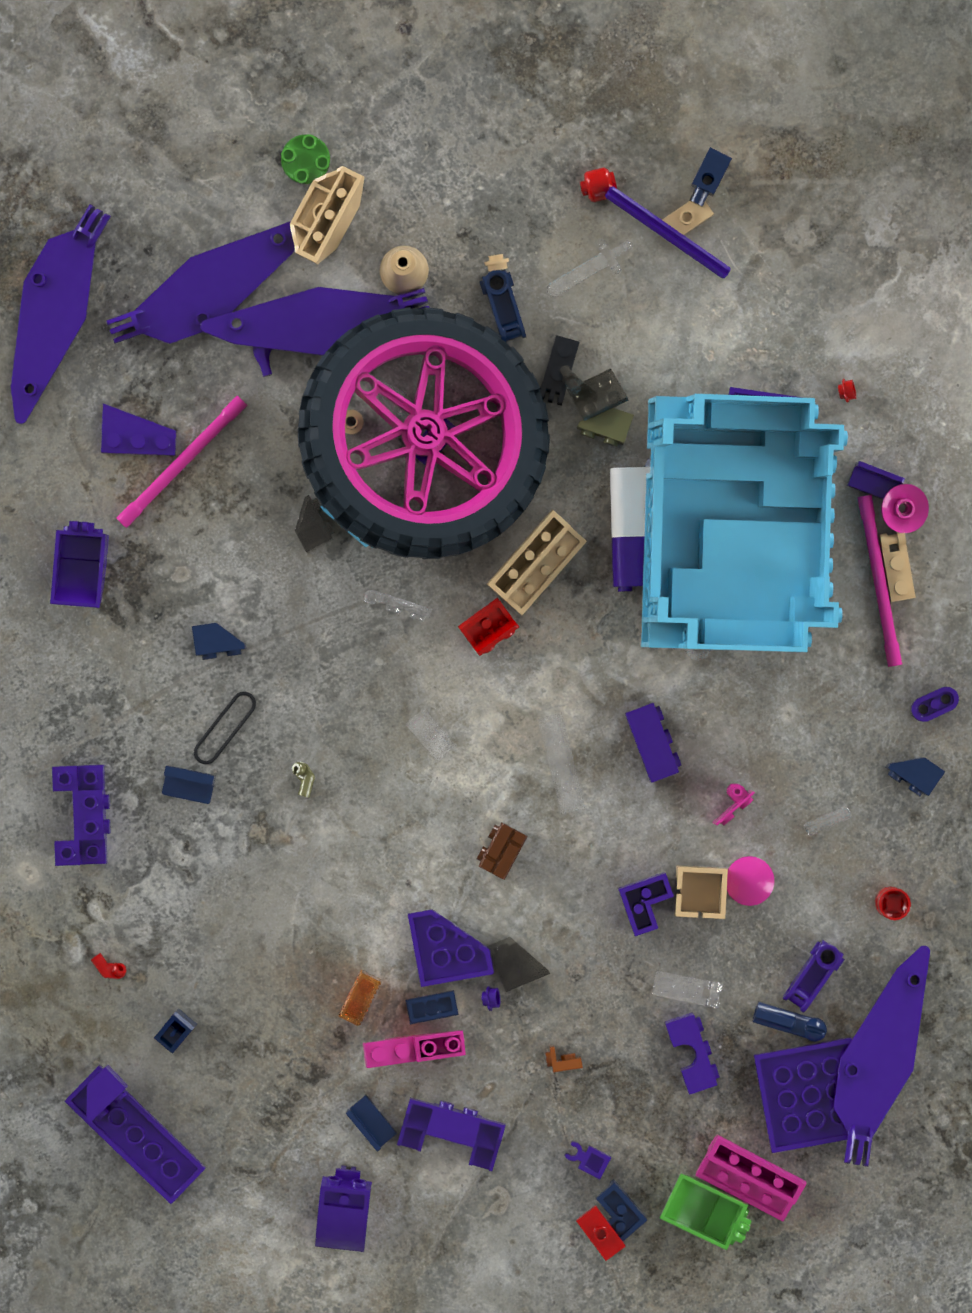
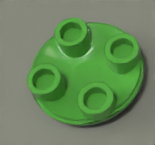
(305, 158)

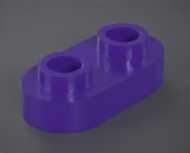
(934, 704)

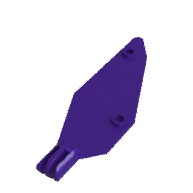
(207, 287)
(53, 308)
(307, 319)
(881, 1057)

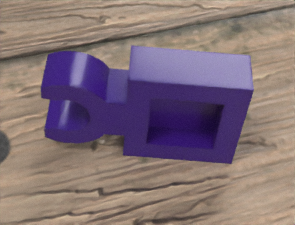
(591, 1161)

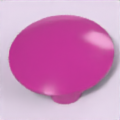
(750, 881)

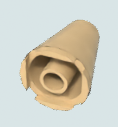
(407, 278)

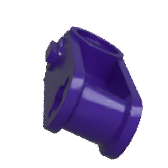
(813, 975)

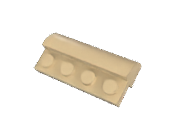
(536, 562)

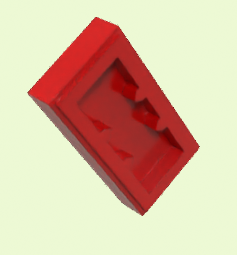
(600, 1233)

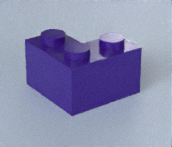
(639, 897)

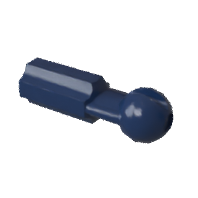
(790, 1022)

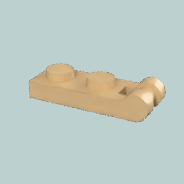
(897, 567)

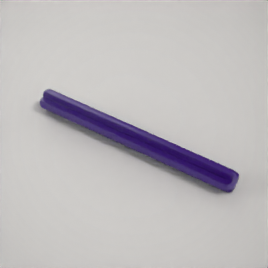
(667, 232)

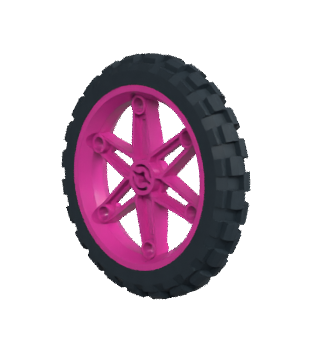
(336, 476)

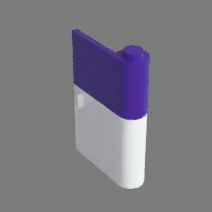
(628, 525)

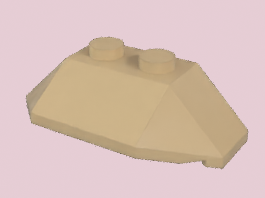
(326, 213)

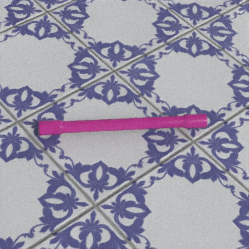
(227, 415)
(868, 517)

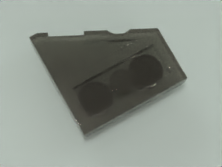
(515, 964)

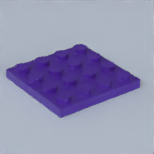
(800, 1094)

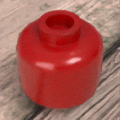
(597, 183)

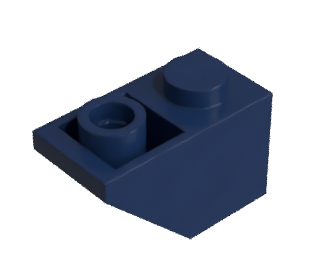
(215, 639)
(918, 773)

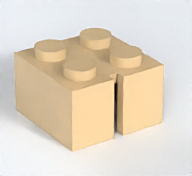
(700, 890)

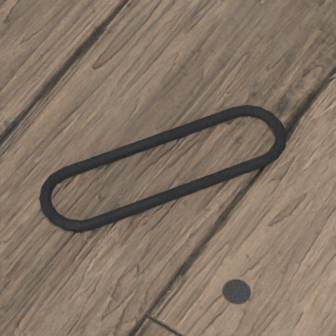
(233, 733)

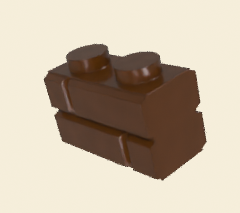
(502, 850)

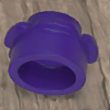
(491, 998)

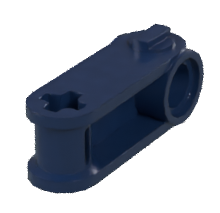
(503, 305)

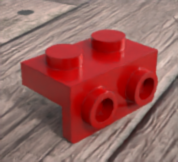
(488, 627)

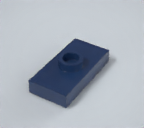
(432, 1007)

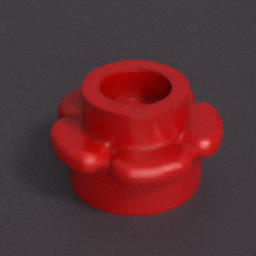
(847, 390)

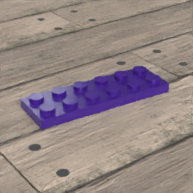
(142, 1142)

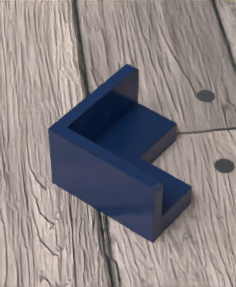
(624, 1213)

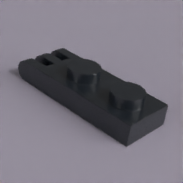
(562, 354)

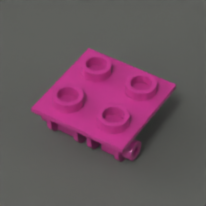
(741, 799)

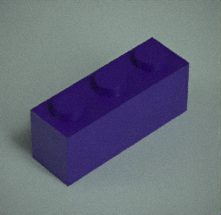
(653, 742)

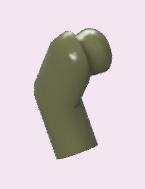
(305, 776)

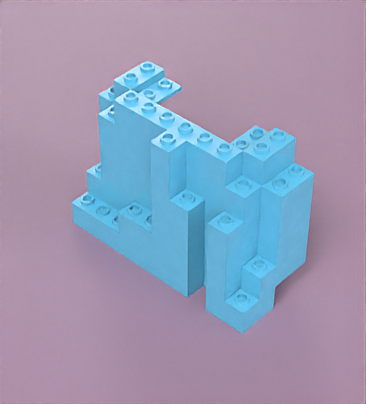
(738, 523)

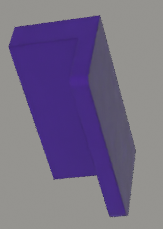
(873, 480)

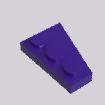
(134, 435)

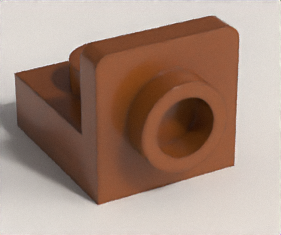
(567, 1061)

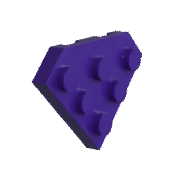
(445, 950)

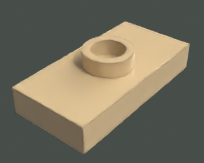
(688, 217)

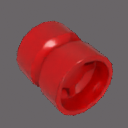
(892, 903)

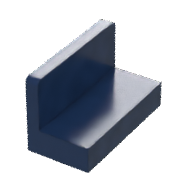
(188, 784)
(371, 1122)

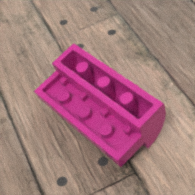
(750, 1178)

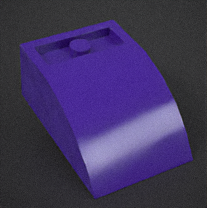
(79, 565)
(343, 1211)

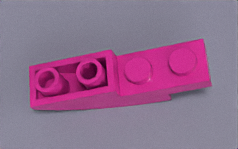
(414, 1048)

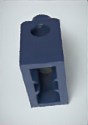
(715, 166)

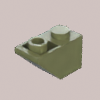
(611, 425)

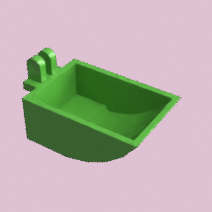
(707, 1212)

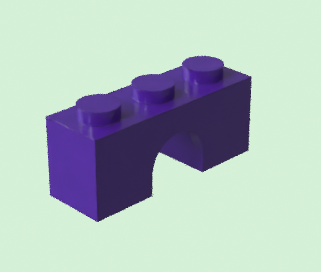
(700, 1073)

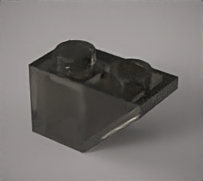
(310, 526)

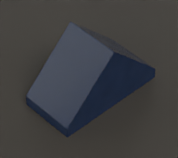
(175, 1030)

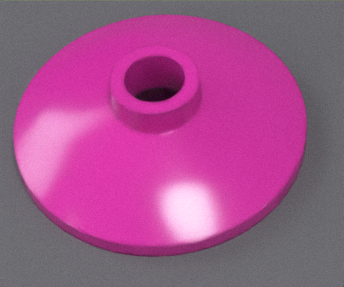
(915, 508)

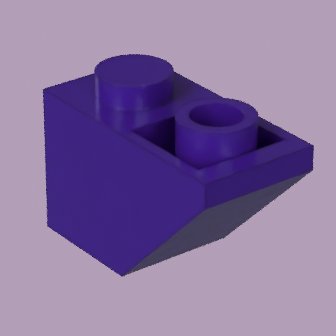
(101, 1091)

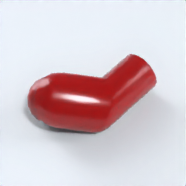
(109, 970)

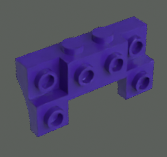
(88, 815)
(452, 1125)

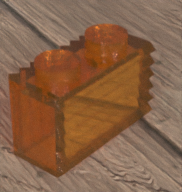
(360, 998)

